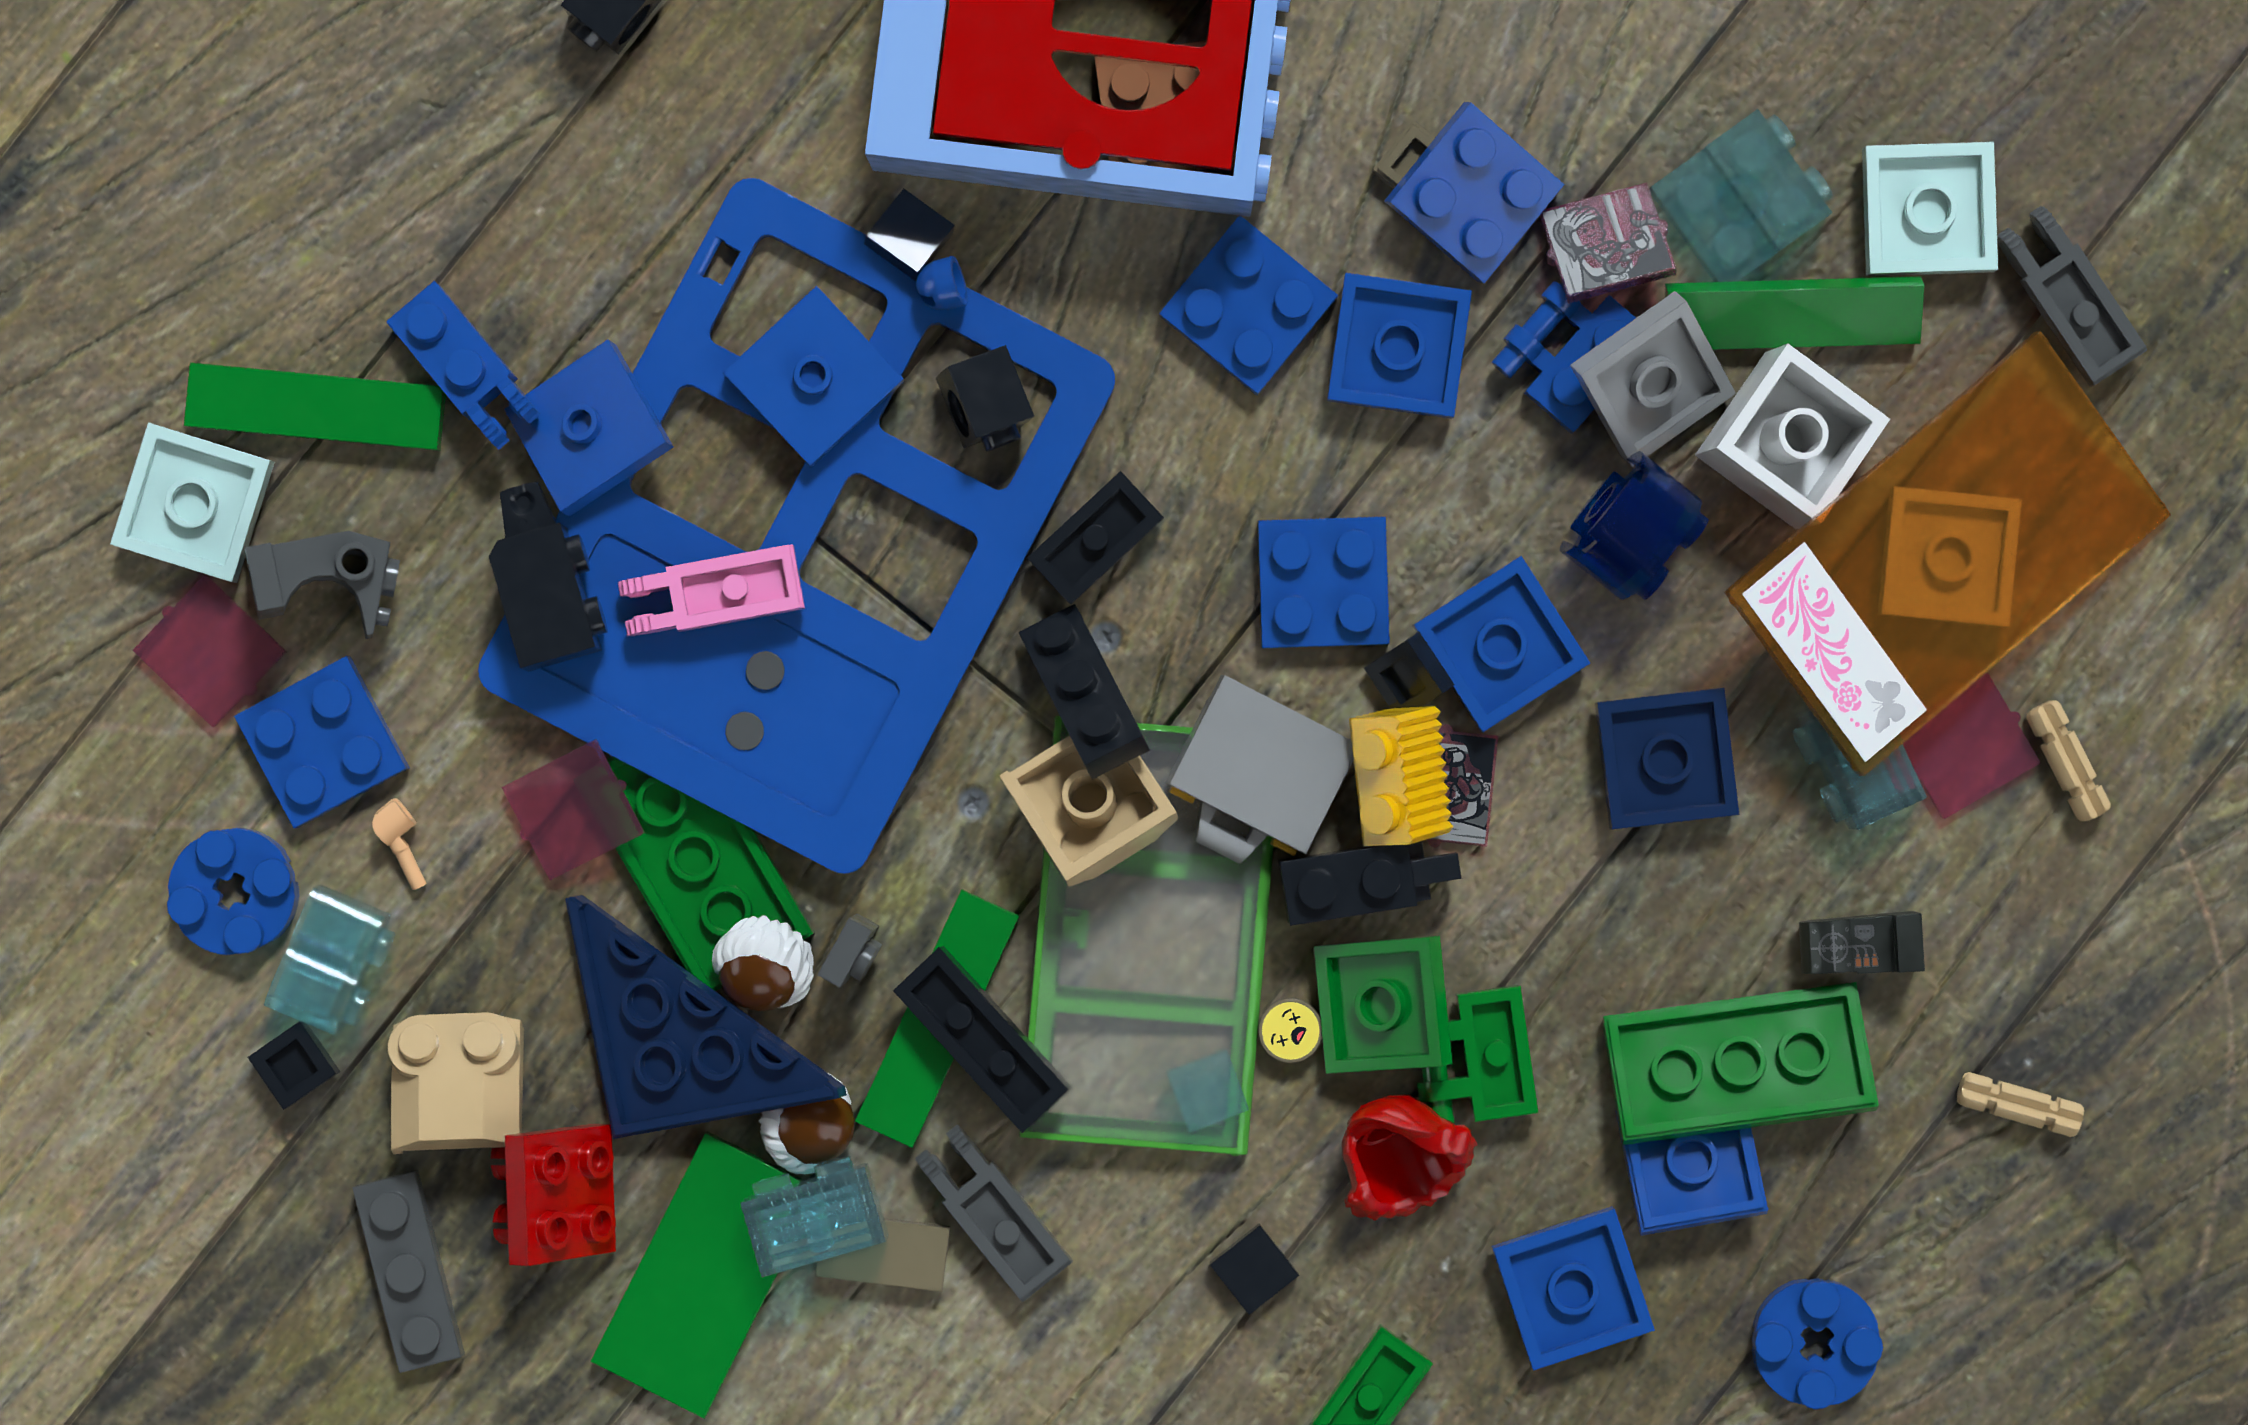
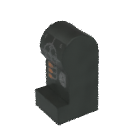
(1863, 944)

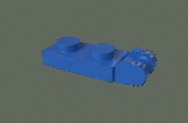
(459, 360)

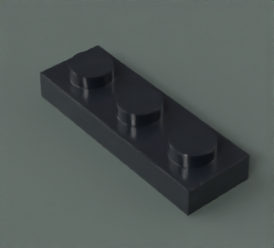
(1084, 691)
(982, 1039)

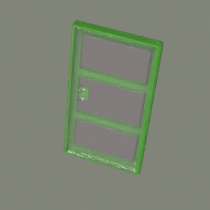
(1148, 976)

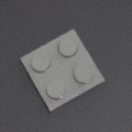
(1653, 378)

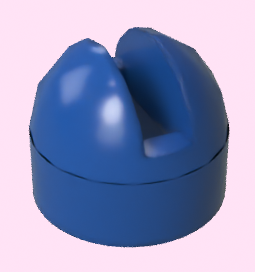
(942, 284)

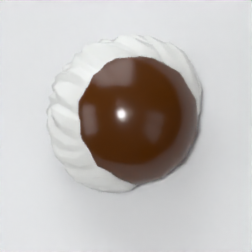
(763, 964)
(808, 1133)

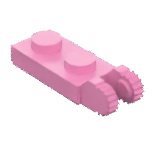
(720, 590)

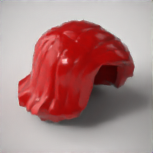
(1402, 1157)

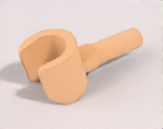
(389, 825)

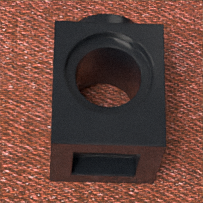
(607, 20)
(985, 399)

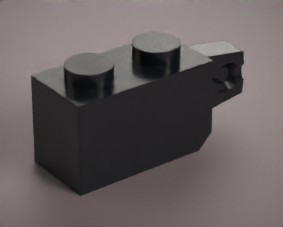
(542, 584)
(1361, 881)

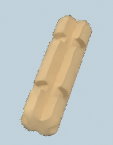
(2068, 760)
(2020, 1104)

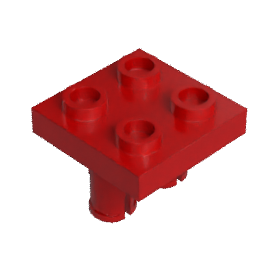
(556, 1194)

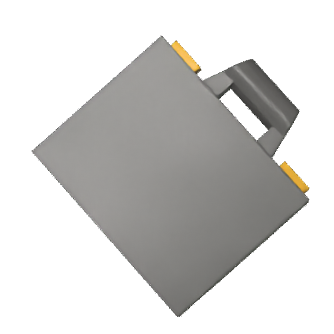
(1259, 769)

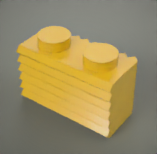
(1400, 776)

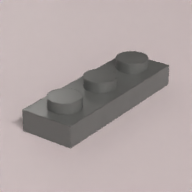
(408, 1271)

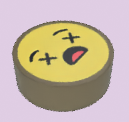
(1290, 1030)

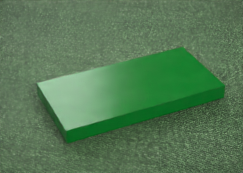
(699, 871)
(1739, 1063)
(693, 1284)

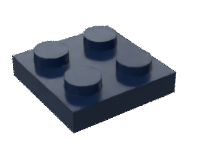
(1667, 758)

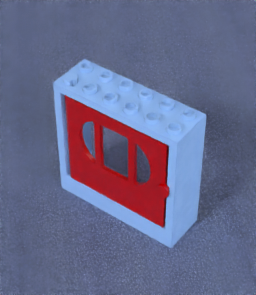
(1007, 89)

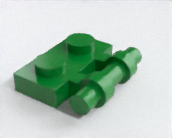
(1495, 1059)

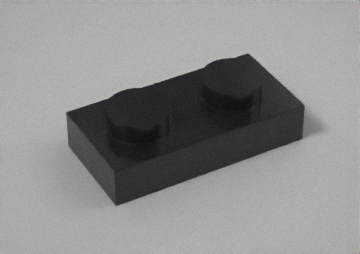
(1095, 538)

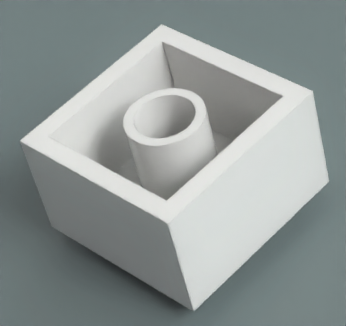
(1792, 436)

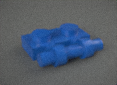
(1557, 386)

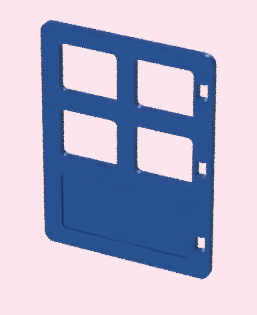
(853, 690)

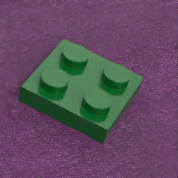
(1383, 1005)

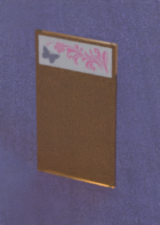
(1948, 553)

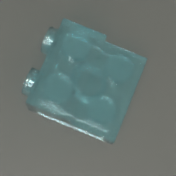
(1743, 198)

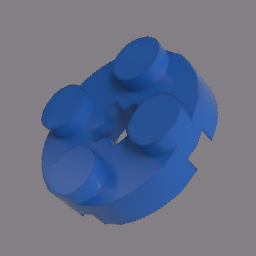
(197, 902)
(1778, 1342)

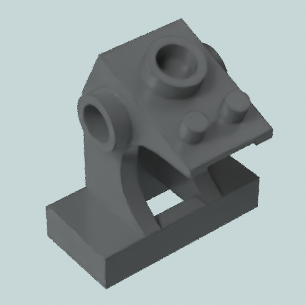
(284, 567)

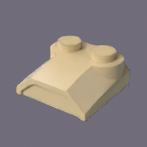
(1088, 821)
(455, 1081)

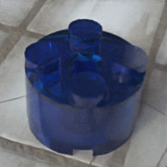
(1634, 528)

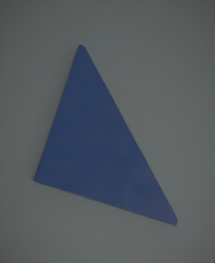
(674, 1045)

